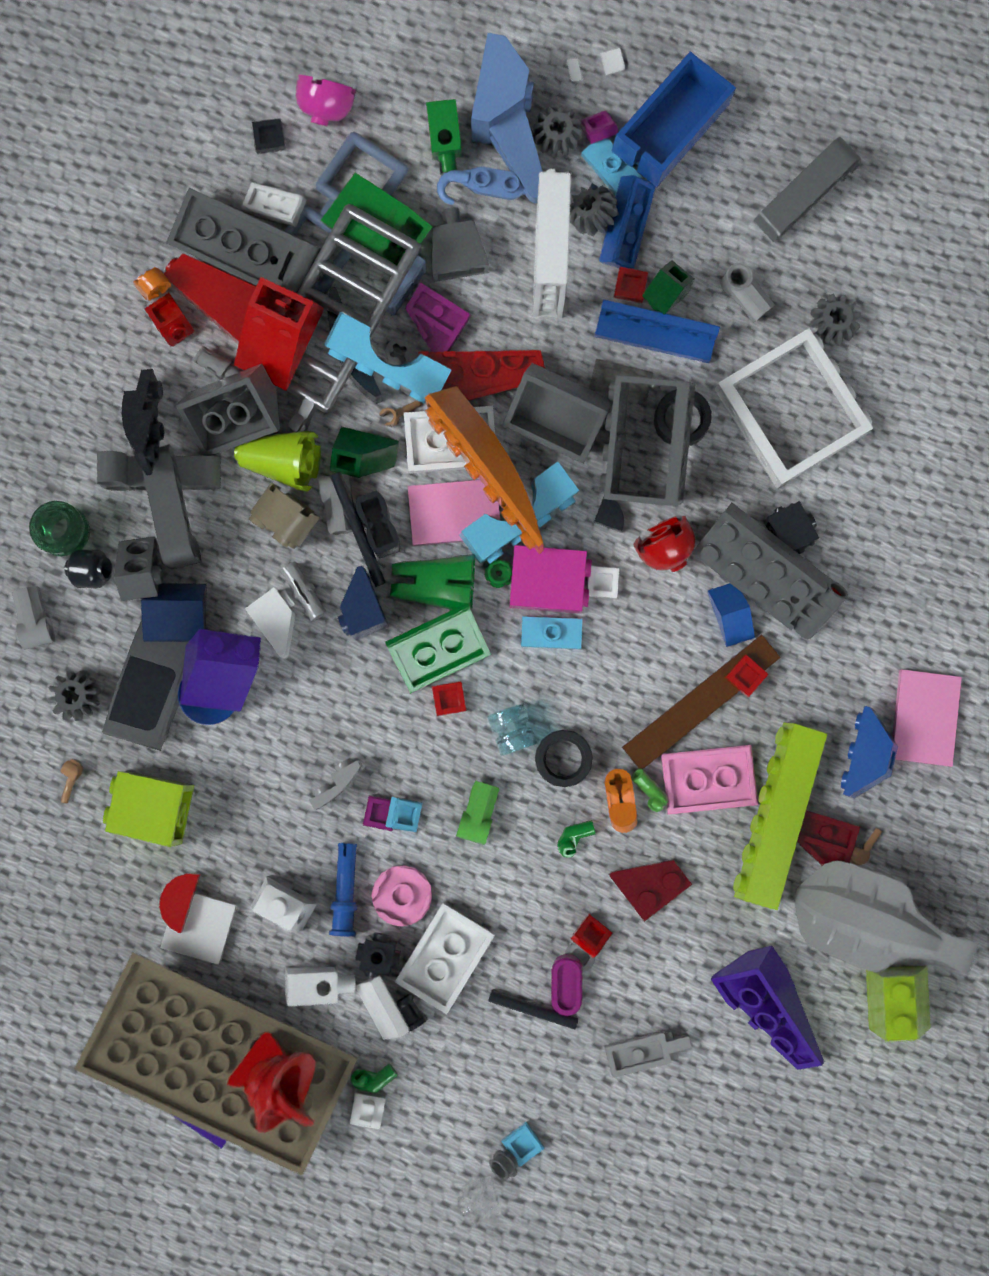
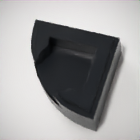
(610, 515)

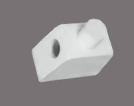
(283, 906)
(302, 984)

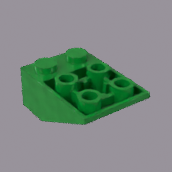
(381, 206)

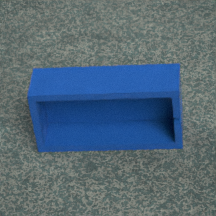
(673, 119)

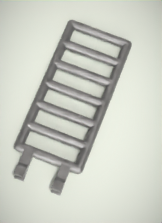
(312, 401)

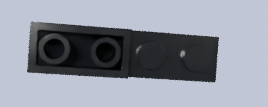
(141, 421)

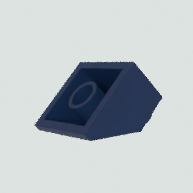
(361, 607)

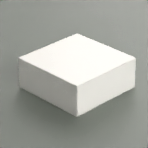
(603, 582)

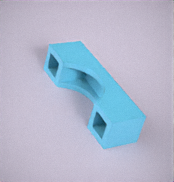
(352, 341)
(488, 535)

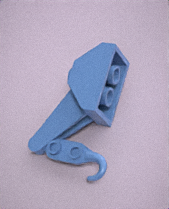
(501, 119)

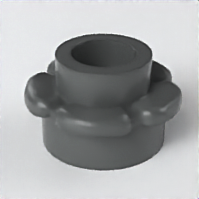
(504, 1164)

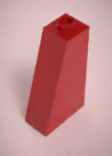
(212, 292)

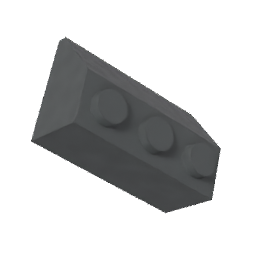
(231, 411)

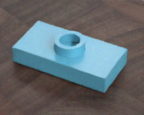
(607, 164)
(551, 632)

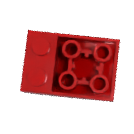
(276, 331)

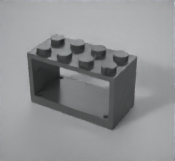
(679, 443)

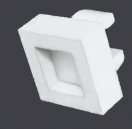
(367, 1110)

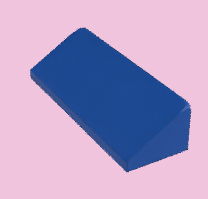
(625, 237)

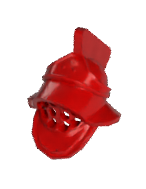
(275, 1083)

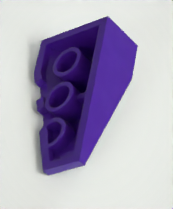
(767, 994)

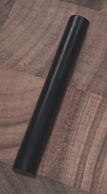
(532, 1009)

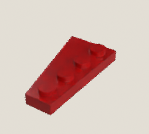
(485, 372)

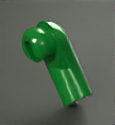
(373, 1081)

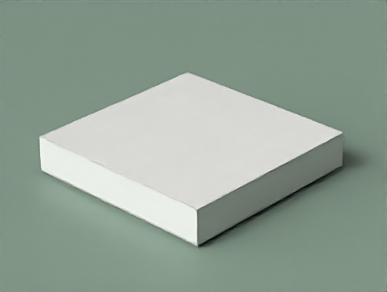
(204, 930)
(382, 1008)

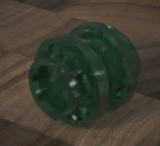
(45, 519)

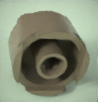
(284, 516)

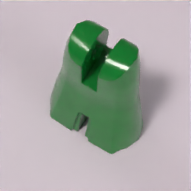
(437, 582)

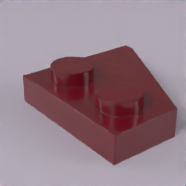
(651, 886)

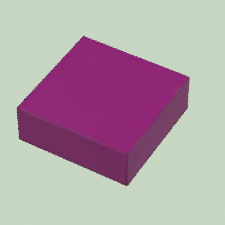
(599, 126)
(377, 813)

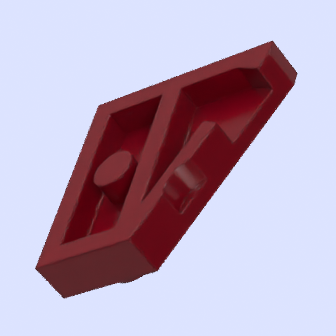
(827, 838)

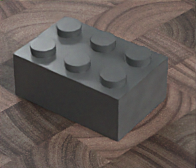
(557, 412)

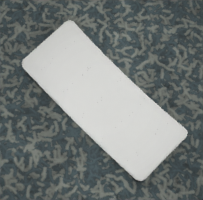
(611, 60)

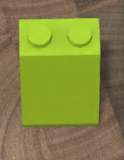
(148, 808)
(898, 1002)

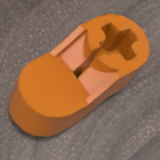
(152, 283)
(619, 786)

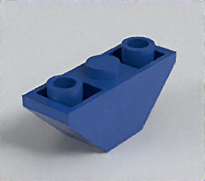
(870, 755)

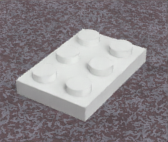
(429, 450)
(444, 958)

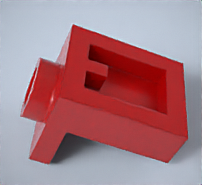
(169, 320)

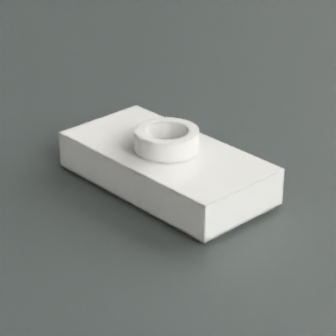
(273, 204)

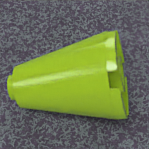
(283, 458)

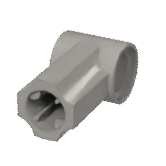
(749, 295)
(335, 516)
(34, 625)

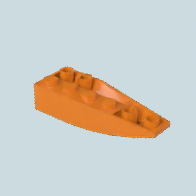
(485, 459)

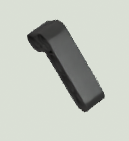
(807, 189)
(123, 473)
(169, 513)

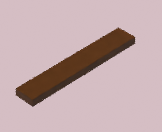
(694, 707)

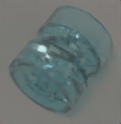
(514, 740)

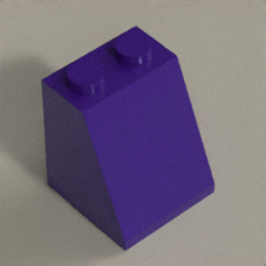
(219, 669)

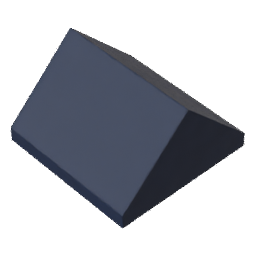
(174, 613)

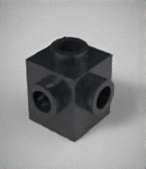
(378, 943)

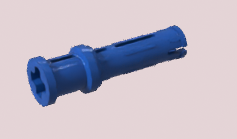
(343, 906)

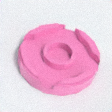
(408, 885)

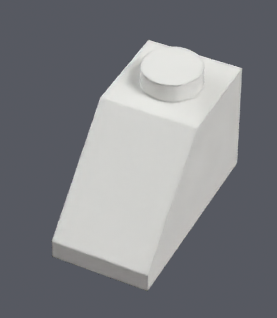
(275, 619)

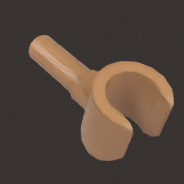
(399, 412)
(73, 771)
(861, 856)

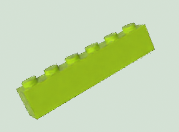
(779, 815)

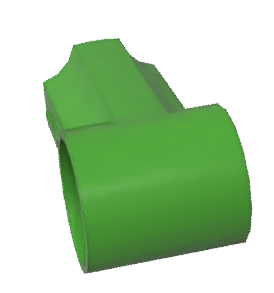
(477, 818)

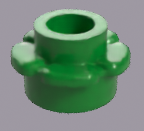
(498, 581)

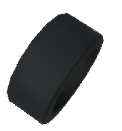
(703, 409)
(586, 762)

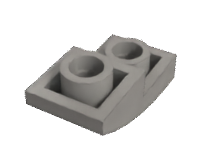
(342, 778)

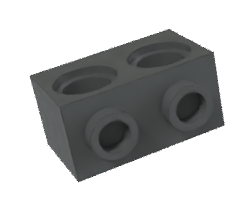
(138, 568)

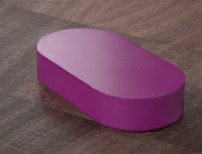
(567, 984)

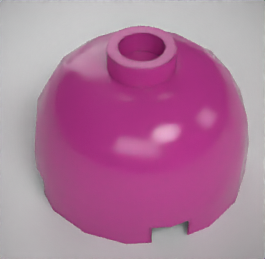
(324, 99)

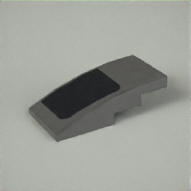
(146, 692)

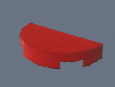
(177, 900)

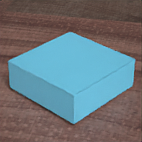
(404, 814)
(523, 1143)

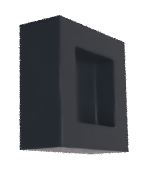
(268, 136)

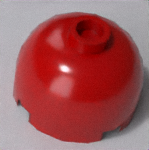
(667, 545)

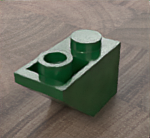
(668, 287)
(362, 453)

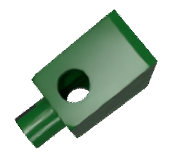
(444, 125)

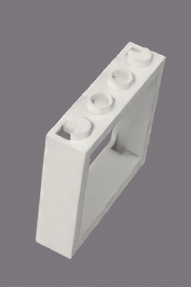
(551, 244)
(751, 430)

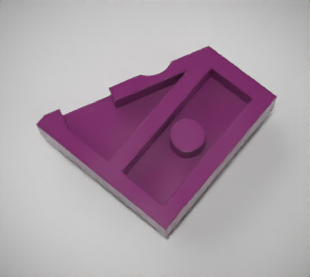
(436, 318)

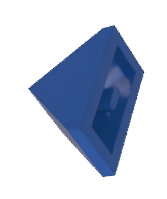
(732, 614)

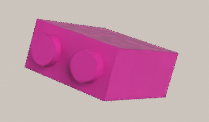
(549, 580)

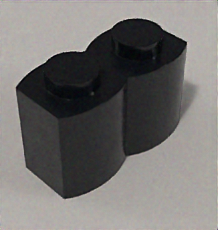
(376, 518)

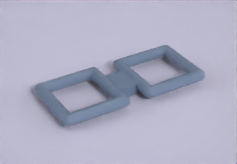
(324, 187)

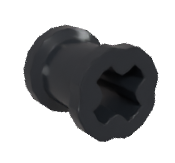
(410, 1012)

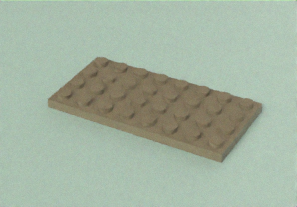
(180, 1044)

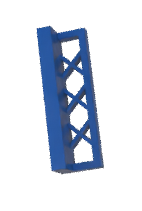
(656, 331)

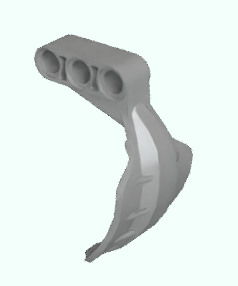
(871, 921)

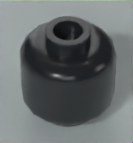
(88, 568)

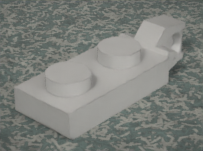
(645, 1052)

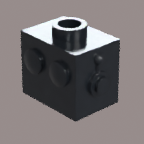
(793, 526)

